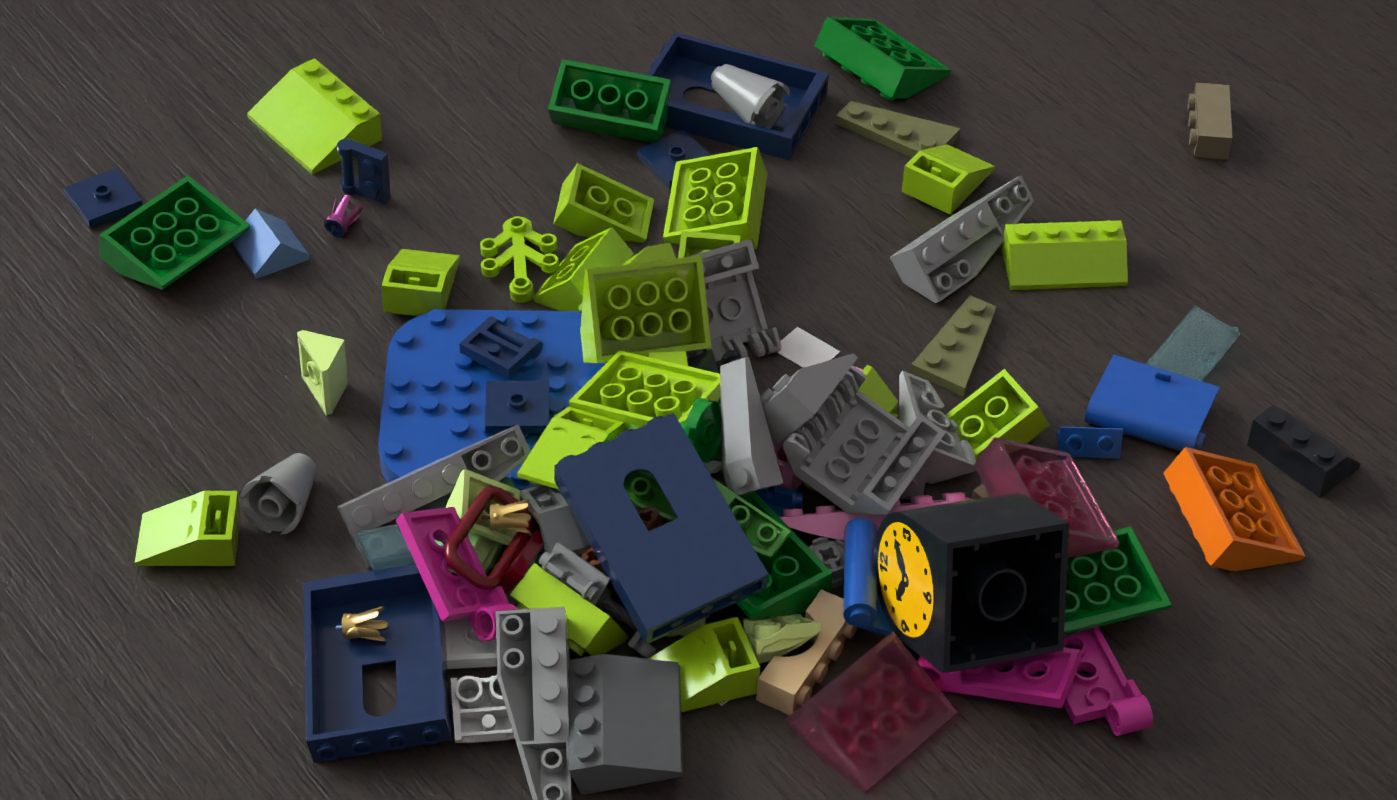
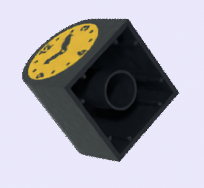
(974, 580)

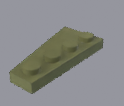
(894, 129)
(957, 346)

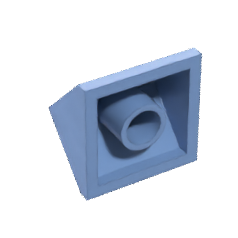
(268, 245)

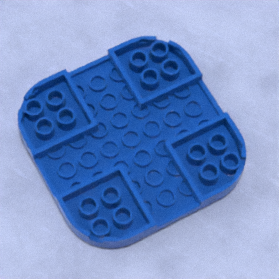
(439, 395)

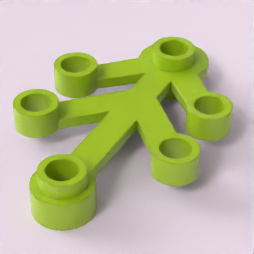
(517, 231)

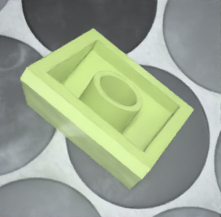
(323, 367)
(465, 492)

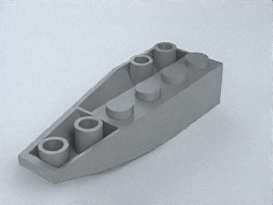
(962, 243)
(433, 483)
(536, 694)

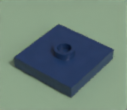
(663, 154)
(103, 197)
(517, 404)

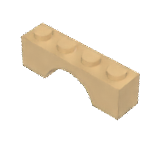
(789, 680)

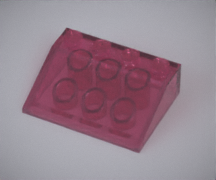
(1054, 483)
(872, 713)

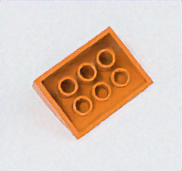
(1231, 511)

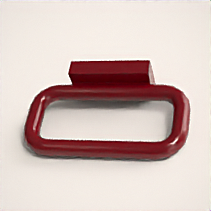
(515, 558)

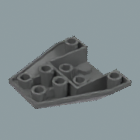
(555, 519)

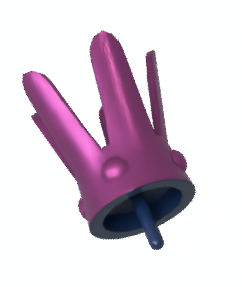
(337, 223)

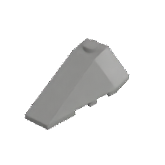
(746, 443)
(951, 455)

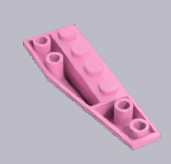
(832, 523)

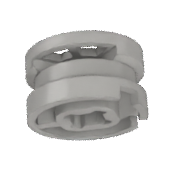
(832, 555)

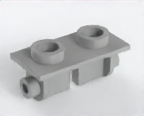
(575, 572)

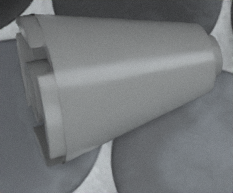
(750, 95)
(279, 494)

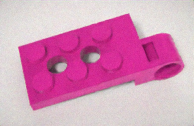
(450, 593)
(1017, 683)
(1108, 691)

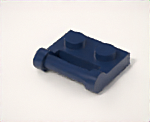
(372, 171)
(500, 347)

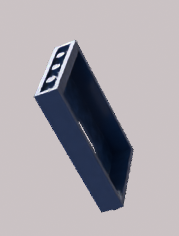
(690, 66)
(679, 568)
(334, 666)

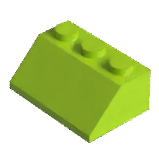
(565, 286)
(588, 626)

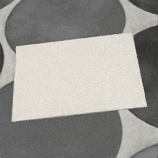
(805, 348)

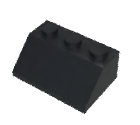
(1300, 451)

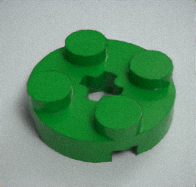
(704, 428)

